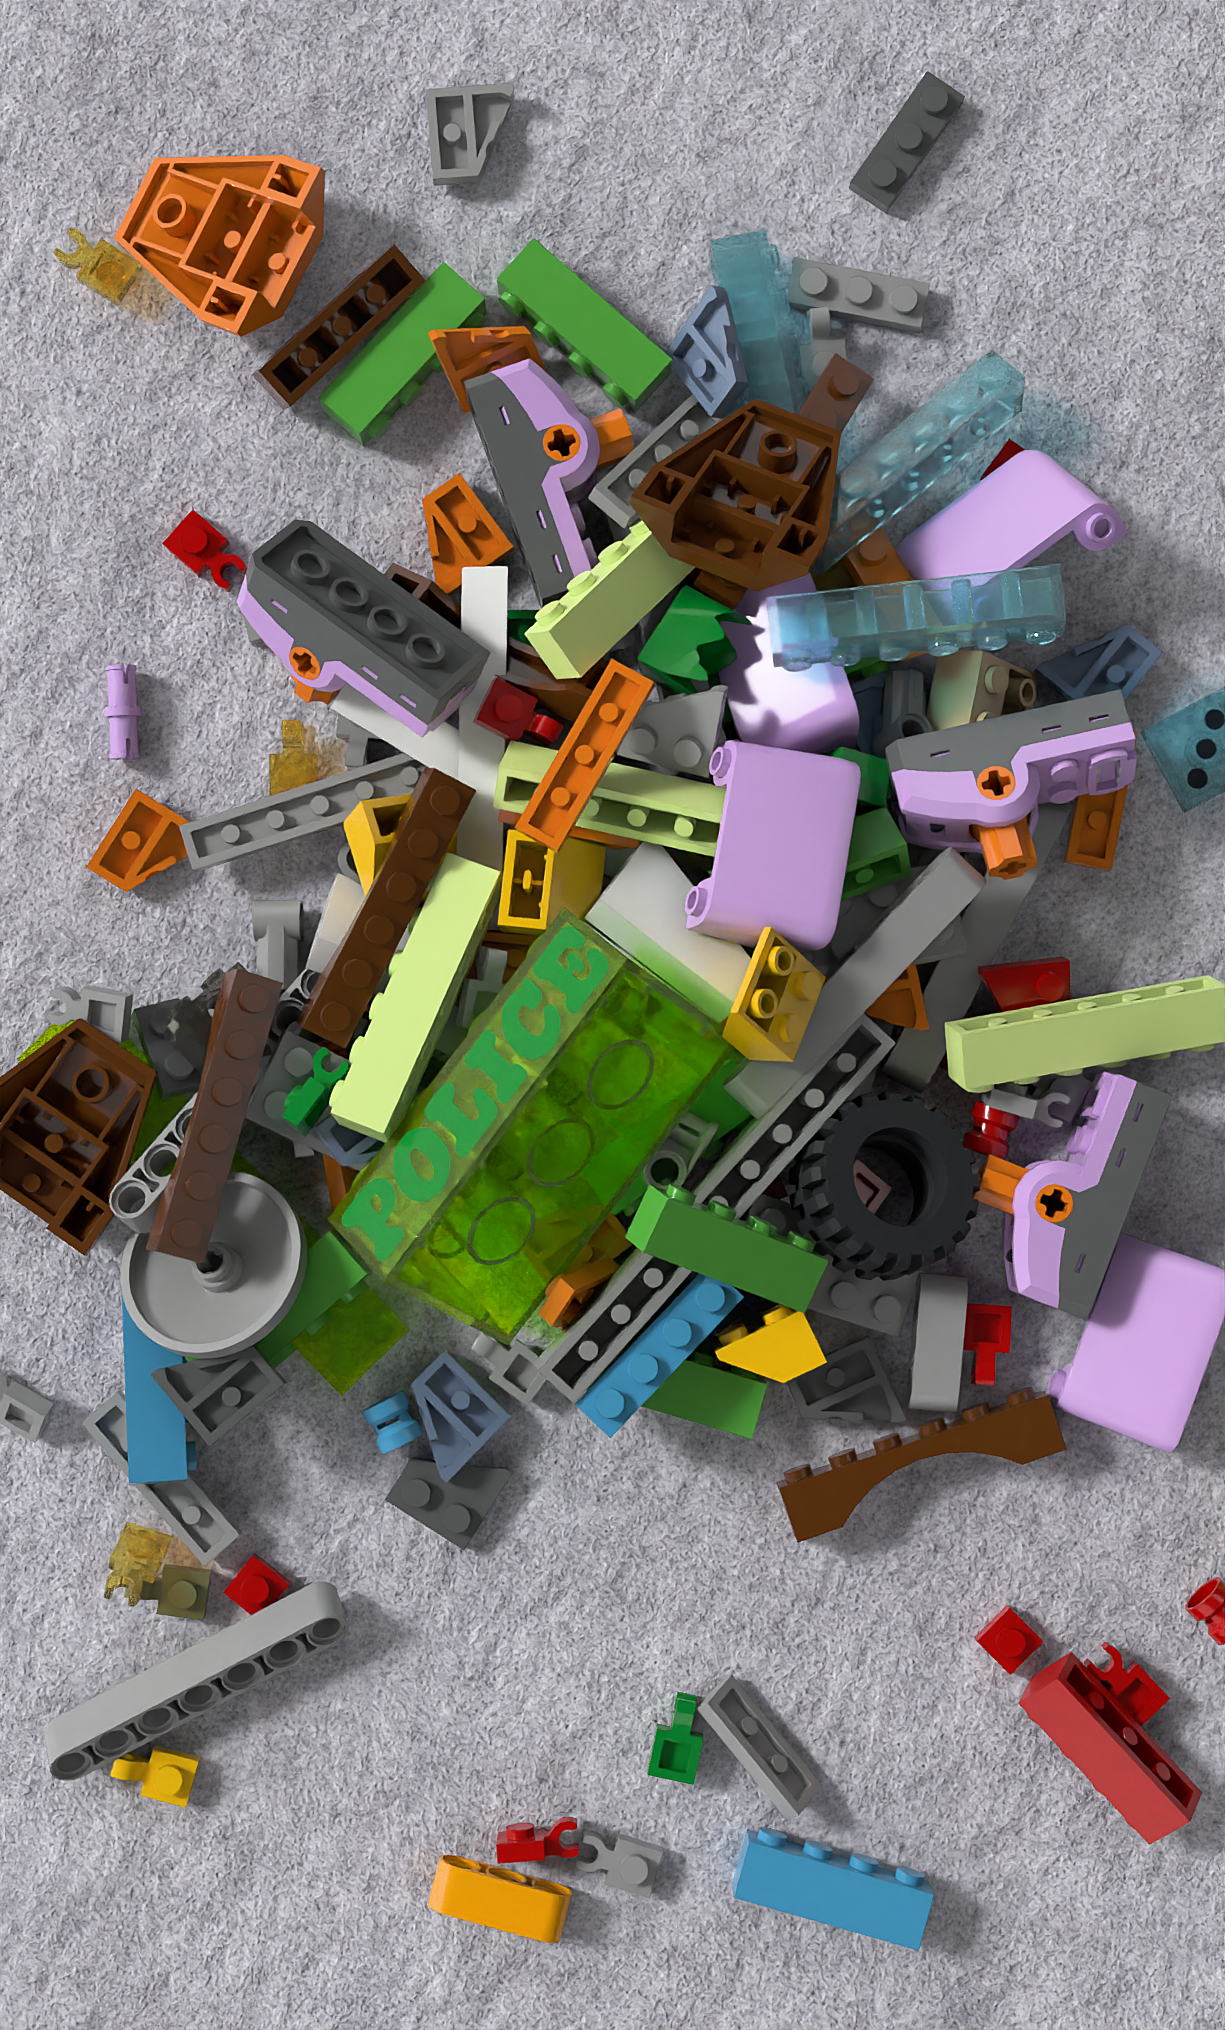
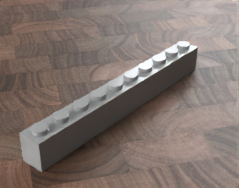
(734, 1180)

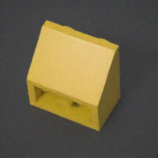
(371, 831)
(543, 882)
(773, 1001)
(774, 1347)

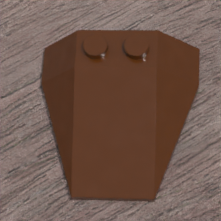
(746, 496)
(72, 1129)

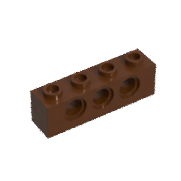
(338, 327)

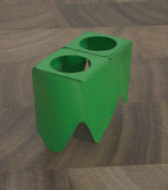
(689, 642)

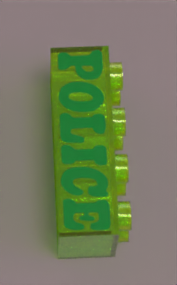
(531, 1130)

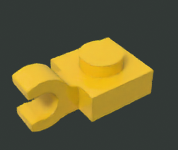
(165, 1775)

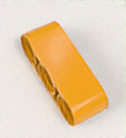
(500, 1898)

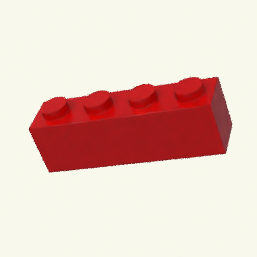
(1110, 1748)

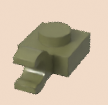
(179, 1592)

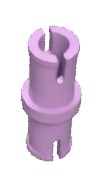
(122, 712)

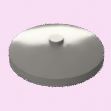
(239, 1290)

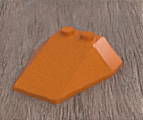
(228, 233)

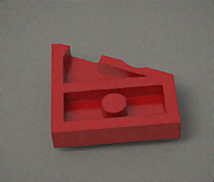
(1027, 982)

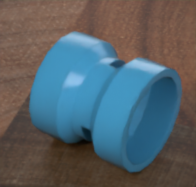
(398, 1431)

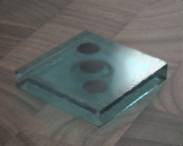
(1192, 750)

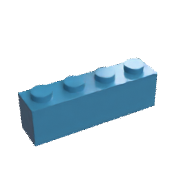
(657, 1352)
(153, 1422)
(833, 1888)

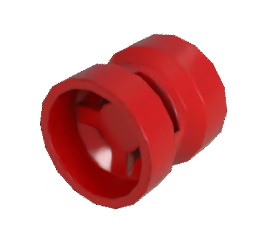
(990, 1131)
(1209, 1606)

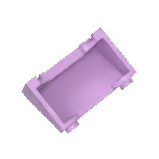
(1010, 521)
(782, 708)
(777, 846)
(1144, 1344)

